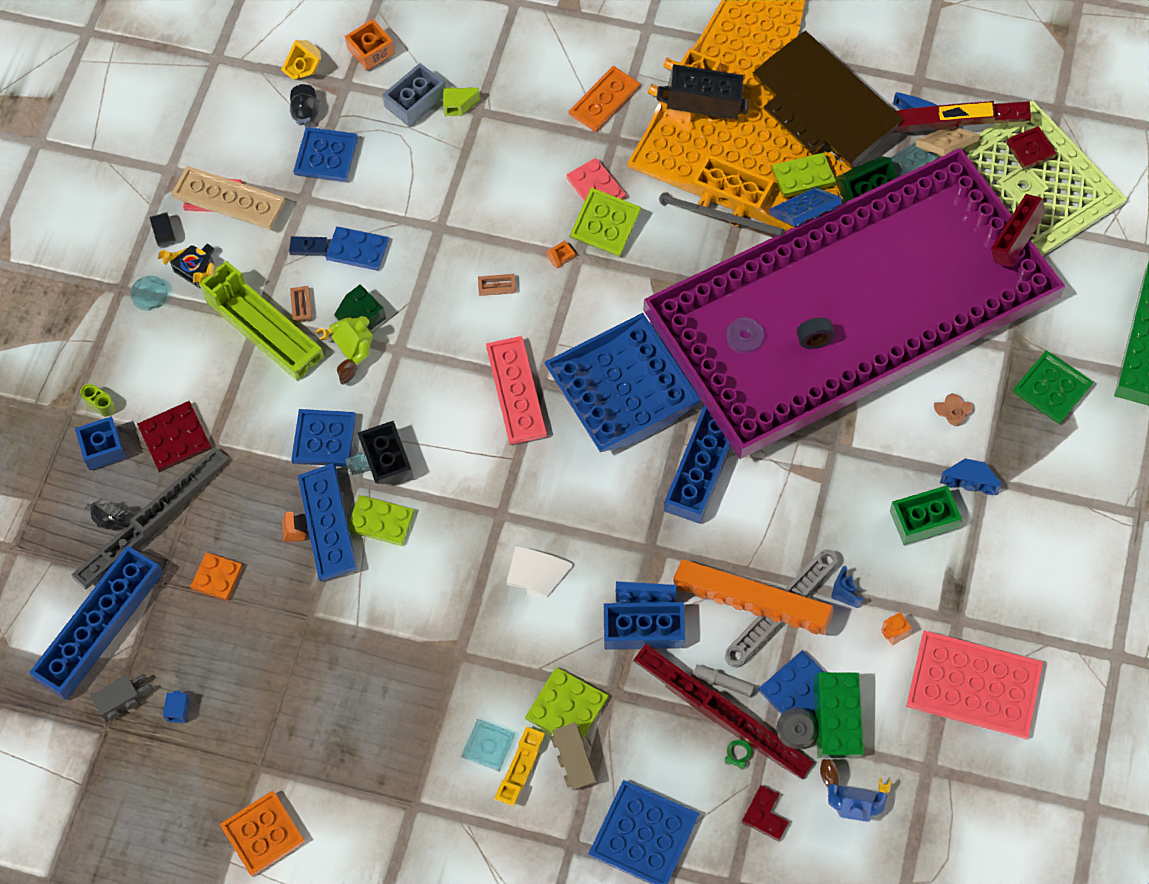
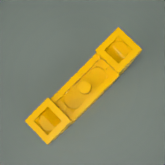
(520, 767)

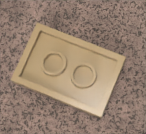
(947, 140)

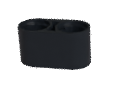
(162, 229)

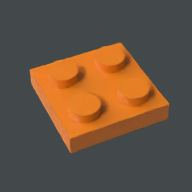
(216, 576)

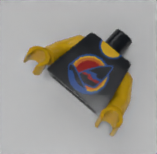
(191, 263)

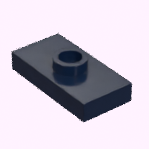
(308, 246)

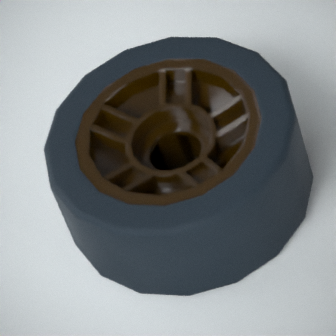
(815, 333)

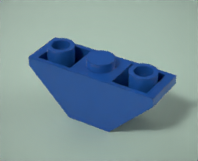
(971, 476)

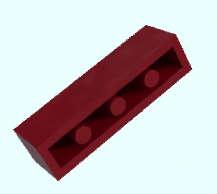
(1018, 230)

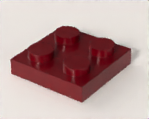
(1031, 148)

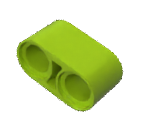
(97, 400)

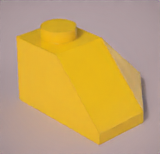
(301, 60)

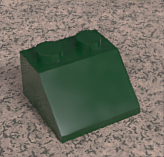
(361, 303)

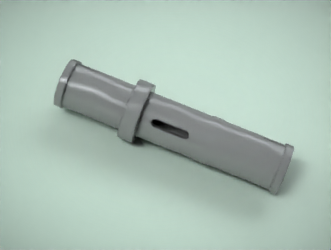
(725, 681)

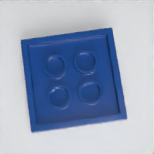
(325, 154)
(805, 206)
(323, 437)
(792, 685)

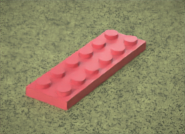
(516, 390)

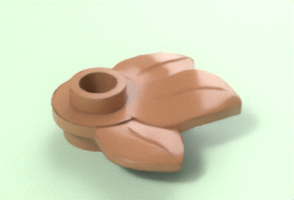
(953, 409)

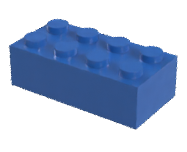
(634, 624)

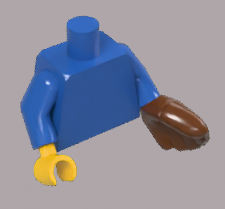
(852, 802)

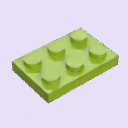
(803, 175)
(380, 520)

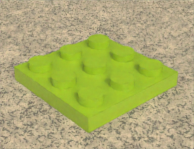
(605, 222)
(565, 702)

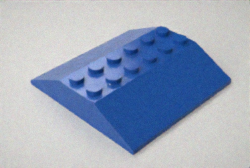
(623, 384)

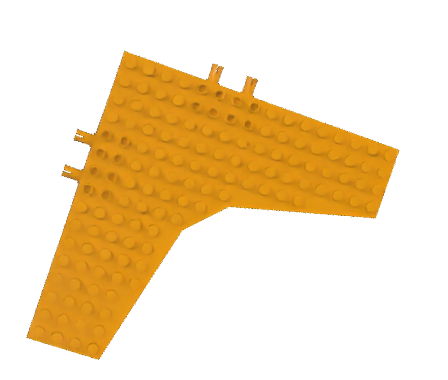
(724, 156)

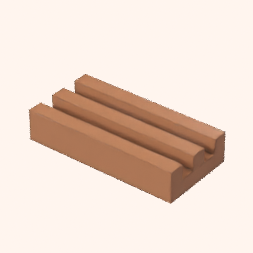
(496, 288)
(302, 317)

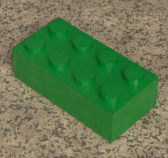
(838, 715)

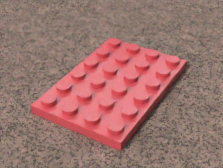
(975, 684)

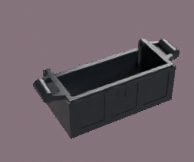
(704, 92)

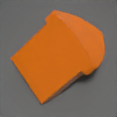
(560, 254)
(288, 531)

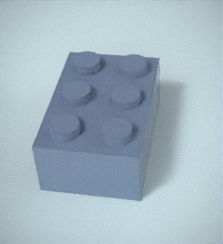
(414, 94)

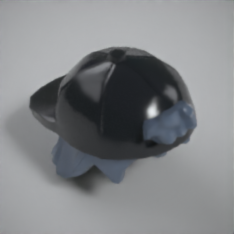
(303, 104)

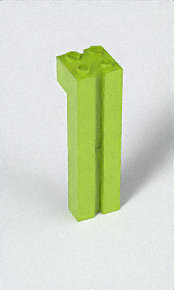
(260, 321)

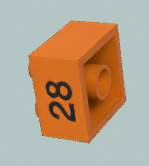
(369, 44)

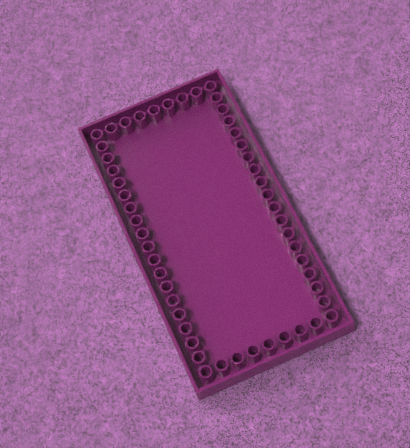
(893, 271)

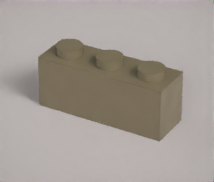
(573, 756)

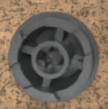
(797, 728)

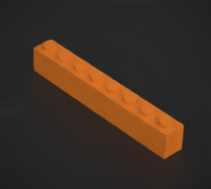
(753, 597)

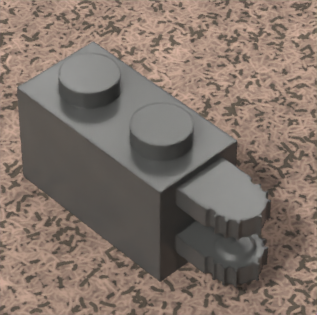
(120, 696)

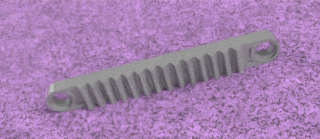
(762, 626)

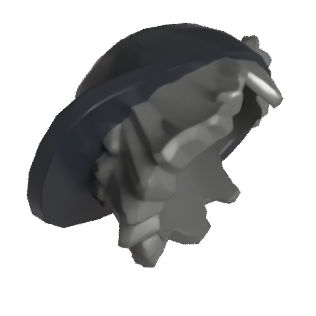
(108, 514)

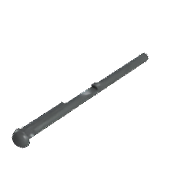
(665, 199)

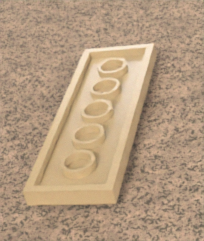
(228, 197)

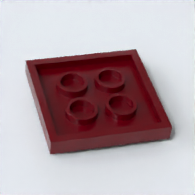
(174, 436)

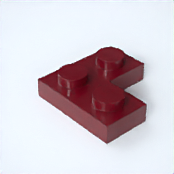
(760, 816)

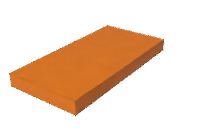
(604, 99)

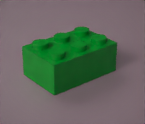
(925, 515)

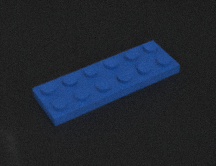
(327, 522)

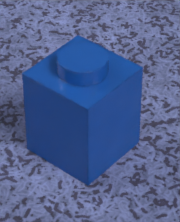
(176, 707)

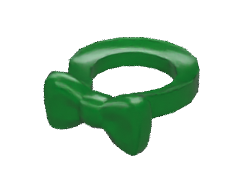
(742, 762)

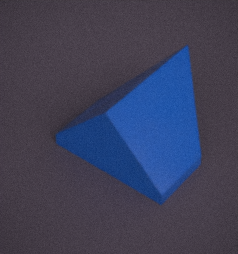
(844, 590)

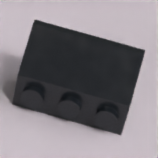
(385, 454)

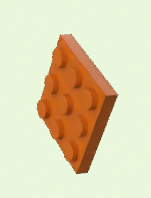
(262, 833)

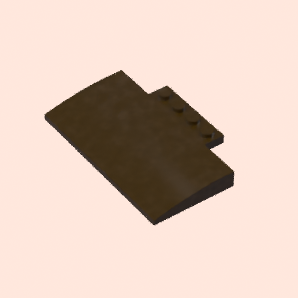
(824, 101)

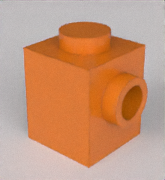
(896, 628)

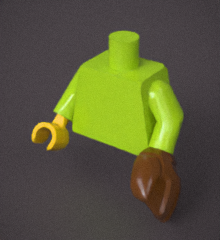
(354, 342)

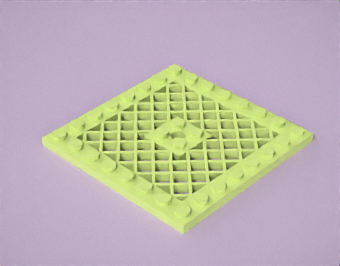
(1074, 159)

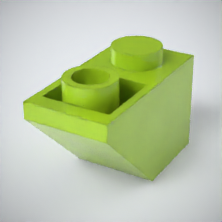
(459, 100)

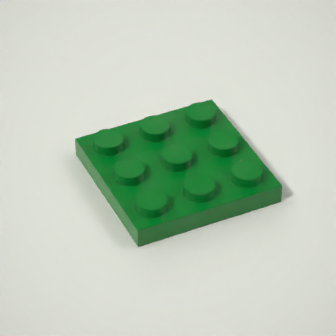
(1052, 387)

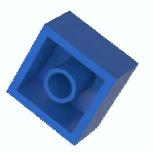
(100, 443)

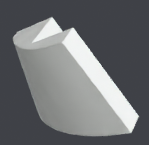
(536, 571)

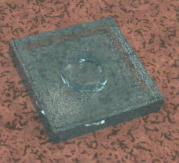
(488, 745)

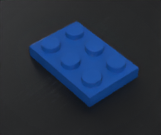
(357, 248)
(644, 592)

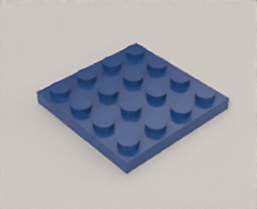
(643, 834)

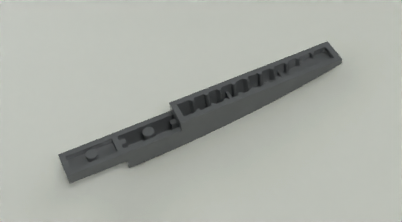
(152, 517)

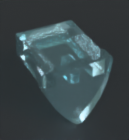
(357, 464)

